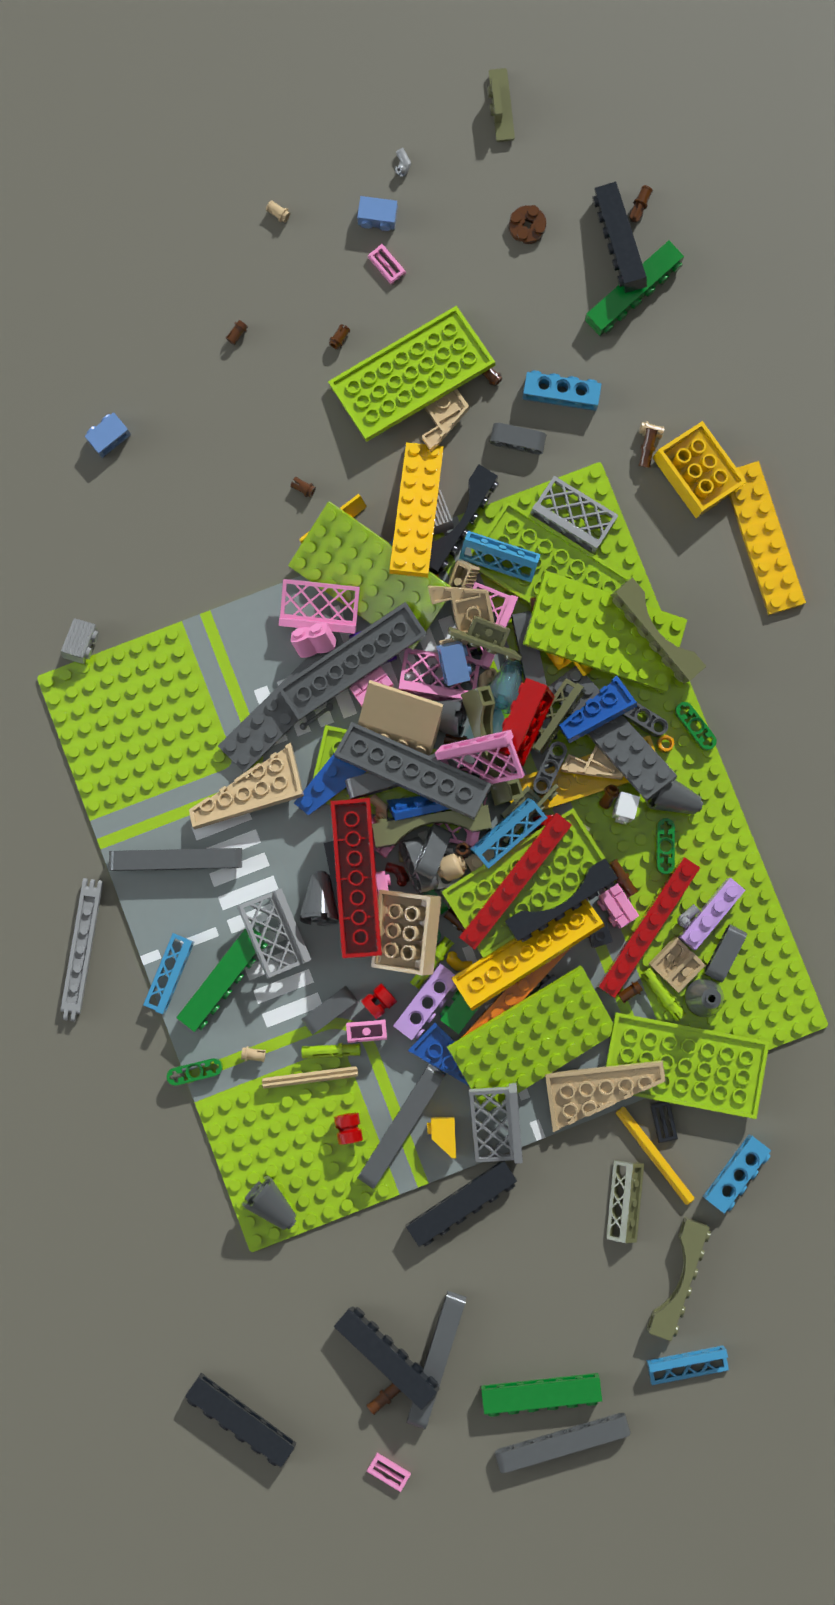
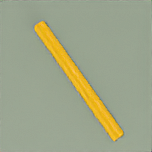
(655, 1156)

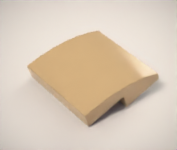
(676, 964)

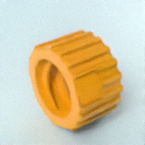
(661, 748)

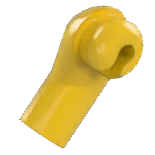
(456, 963)

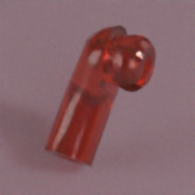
(399, 871)

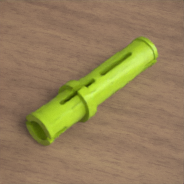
(441, 951)
(660, 990)
(331, 1050)

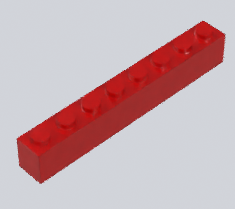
(515, 880)
(648, 927)

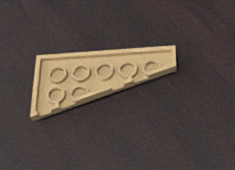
(256, 789)
(590, 1090)

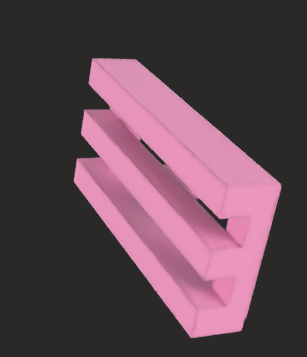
(396, 276)
(392, 1465)

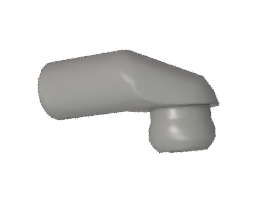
(405, 163)
(684, 919)

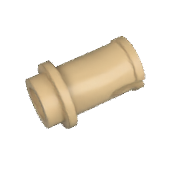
(279, 212)
(644, 425)
(253, 1054)

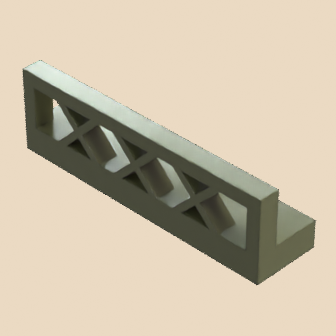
(563, 713)
(629, 1202)

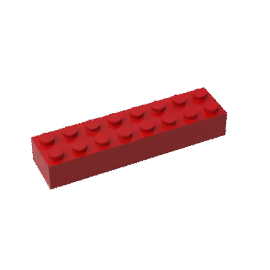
(356, 878)

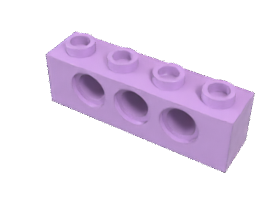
(404, 1023)

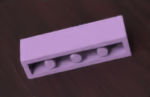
(711, 913)

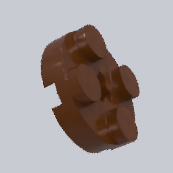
(530, 214)

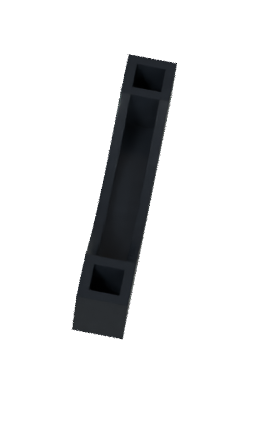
(480, 485)
(595, 878)

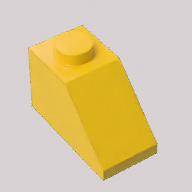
(443, 1133)

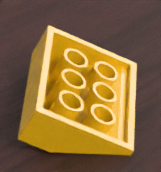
(698, 469)

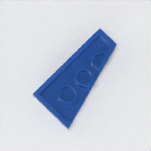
(603, 708)
(326, 784)
(412, 807)
(434, 1050)

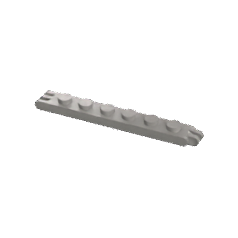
(81, 949)

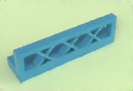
(484, 545)
(503, 827)
(173, 979)
(687, 1359)

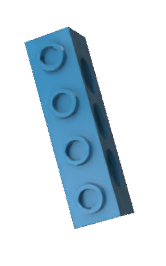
(553, 396)
(726, 1176)

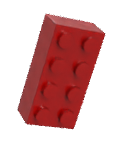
(527, 717)

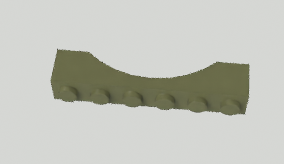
(631, 600)
(479, 709)
(391, 832)
(666, 1316)

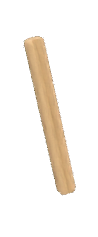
(309, 1077)

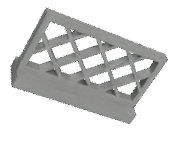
(569, 529)
(288, 926)
(513, 1127)

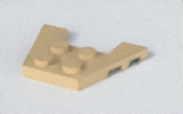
(446, 414)
(465, 604)
(597, 765)

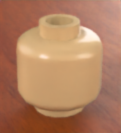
(452, 867)

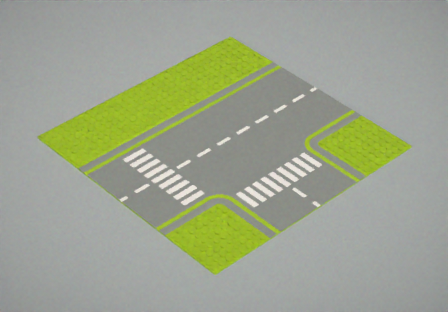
(145, 750)

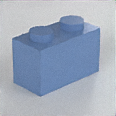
(377, 213)
(107, 434)
(454, 663)

